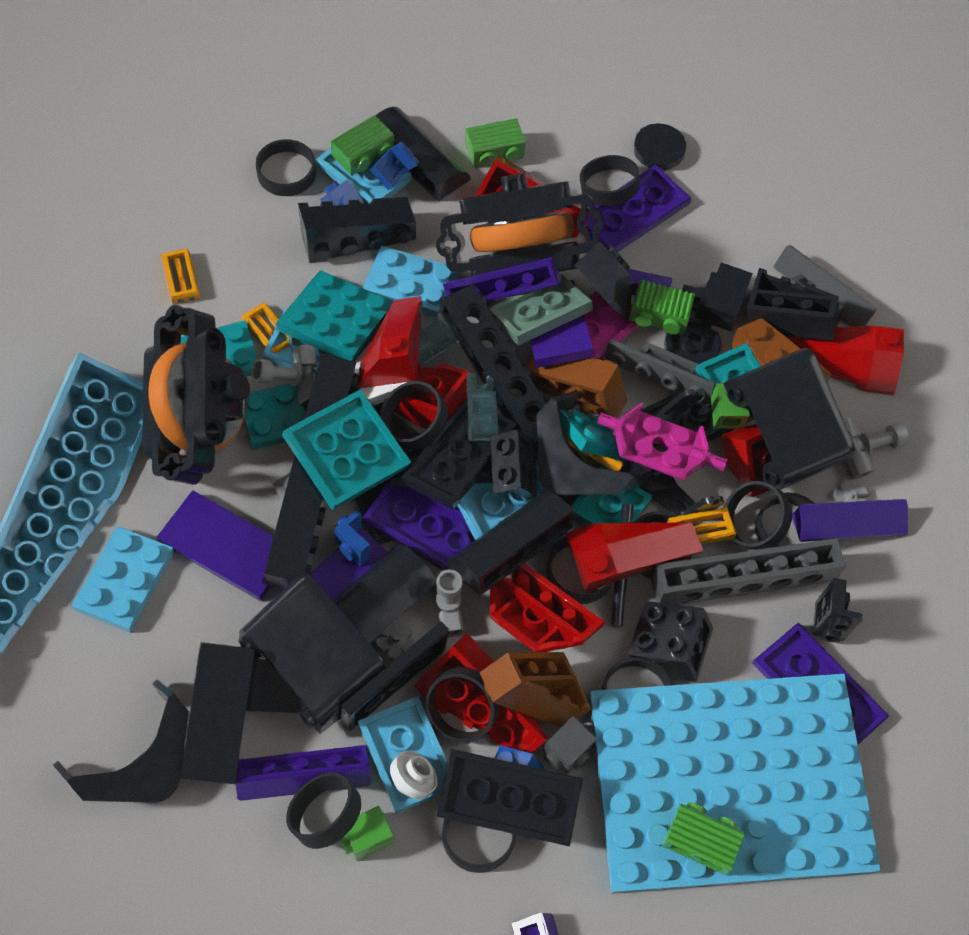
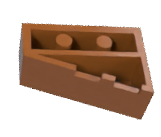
(766, 343)
(593, 378)
(536, 686)

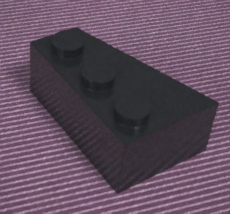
(793, 308)

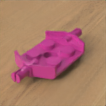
(684, 451)

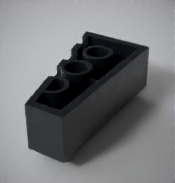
(355, 227)

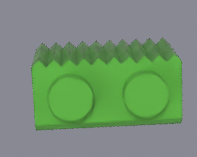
(495, 139)
(362, 145)
(662, 307)
(703, 838)

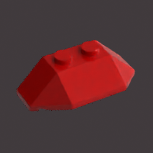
(540, 612)

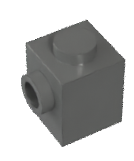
(569, 747)

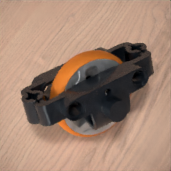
(519, 227)
(189, 396)

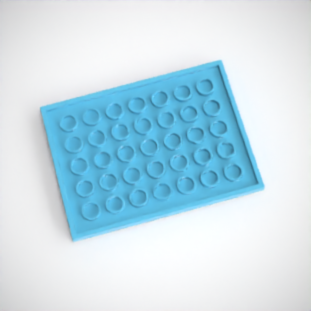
(751, 751)

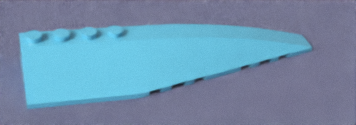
(67, 483)

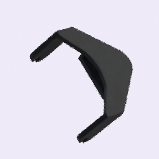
(565, 470)
(663, 486)
(152, 774)

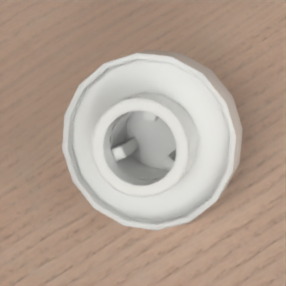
(413, 775)

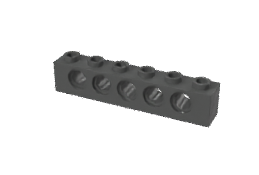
(747, 572)

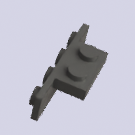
(805, 272)
(660, 367)

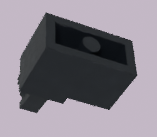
(721, 297)

